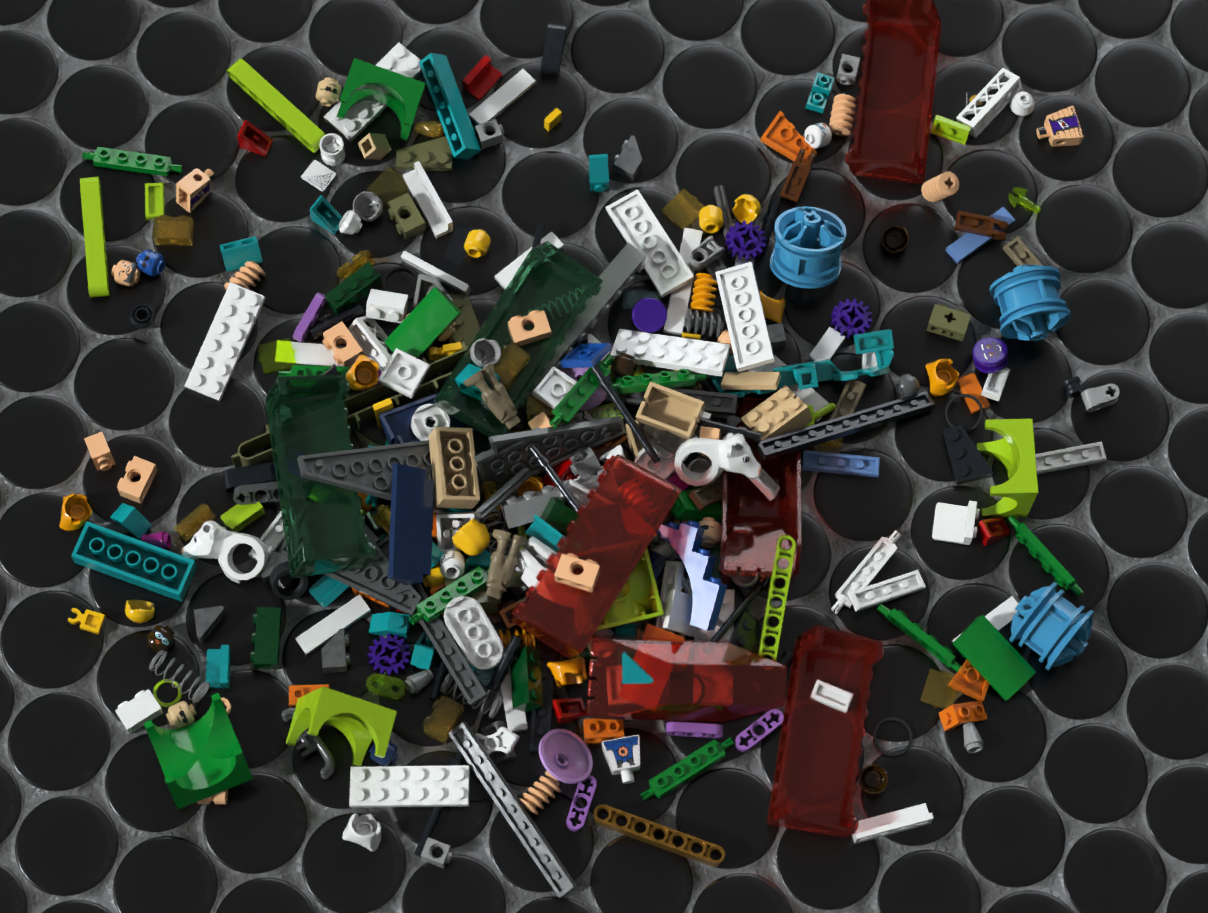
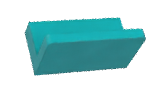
(239, 252)
(544, 533)
(326, 590)
(218, 667)

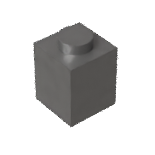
(777, 335)

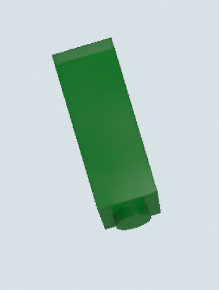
(685, 509)

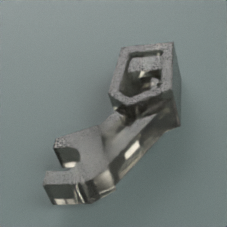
(662, 438)

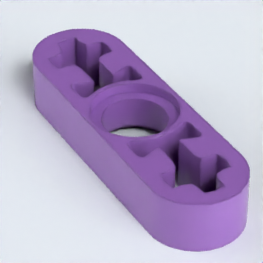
(309, 317)
(767, 717)
(694, 729)
(582, 818)

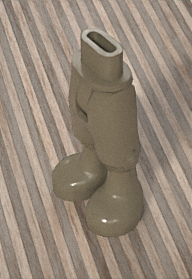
(495, 397)
(502, 567)

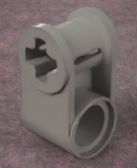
(707, 251)
(1098, 398)

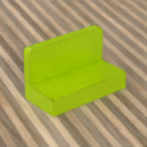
(242, 515)

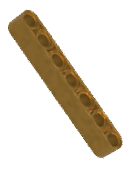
(666, 843)

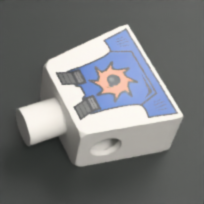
(623, 756)

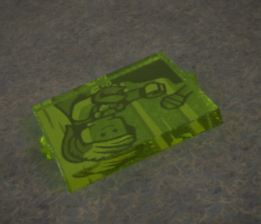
(276, 355)

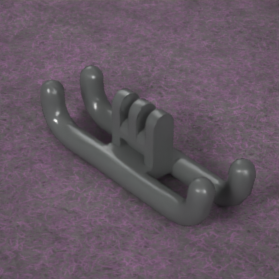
(311, 744)

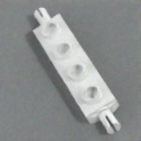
(866, 570)

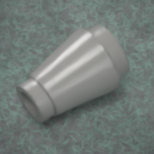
(418, 681)
(972, 739)

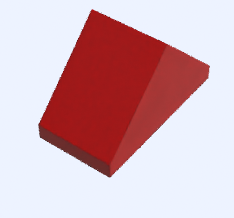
(253, 139)
(992, 530)
(568, 710)

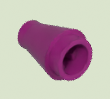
(159, 539)

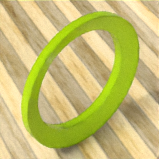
(166, 704)

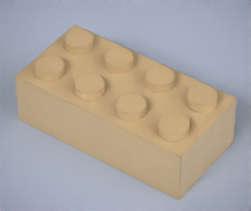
(454, 468)

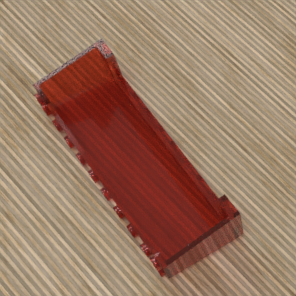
(896, 90)
(613, 532)
(820, 743)

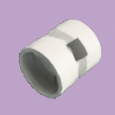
(332, 149)

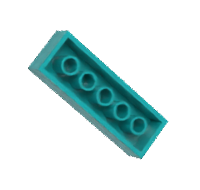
(134, 561)

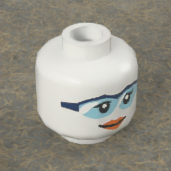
(818, 135)

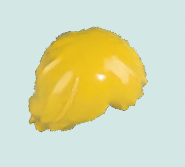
(472, 538)

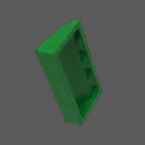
(424, 324)
(994, 657)

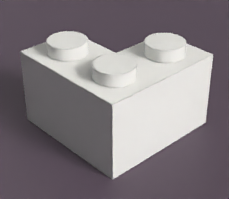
(447, 526)

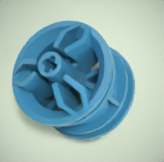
(808, 247)
(1030, 302)
(1051, 626)

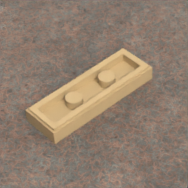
(750, 380)

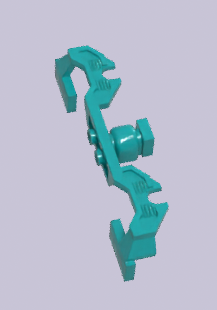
(810, 373)

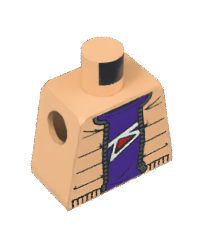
(1062, 128)
(193, 188)

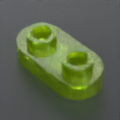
(386, 686)

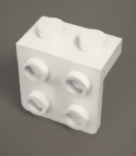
(955, 522)

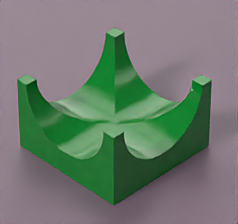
(378, 84)
(200, 756)

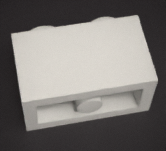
(386, 306)
(138, 711)

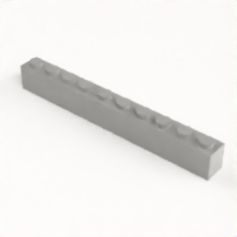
(614, 278)

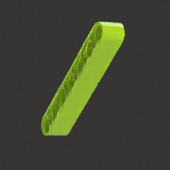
(276, 104)
(94, 237)
(774, 591)

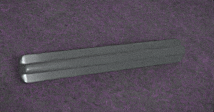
(722, 203)
(502, 494)

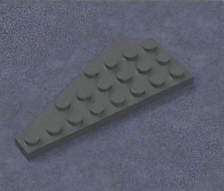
(511, 451)
(367, 468)
(375, 582)

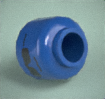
(150, 262)

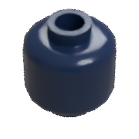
(390, 757)

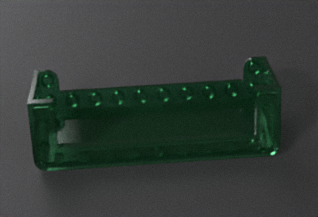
(544, 282)
(318, 519)

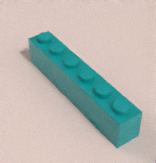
(449, 106)

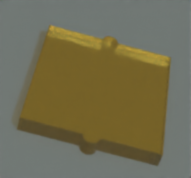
(388, 186)
(683, 209)
(936, 690)

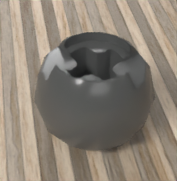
(908, 385)

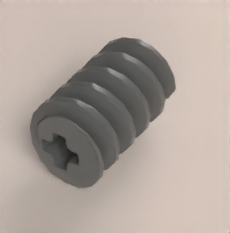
(704, 322)

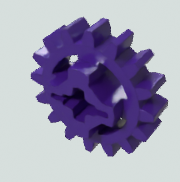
(754, 243)
(841, 318)
(395, 651)

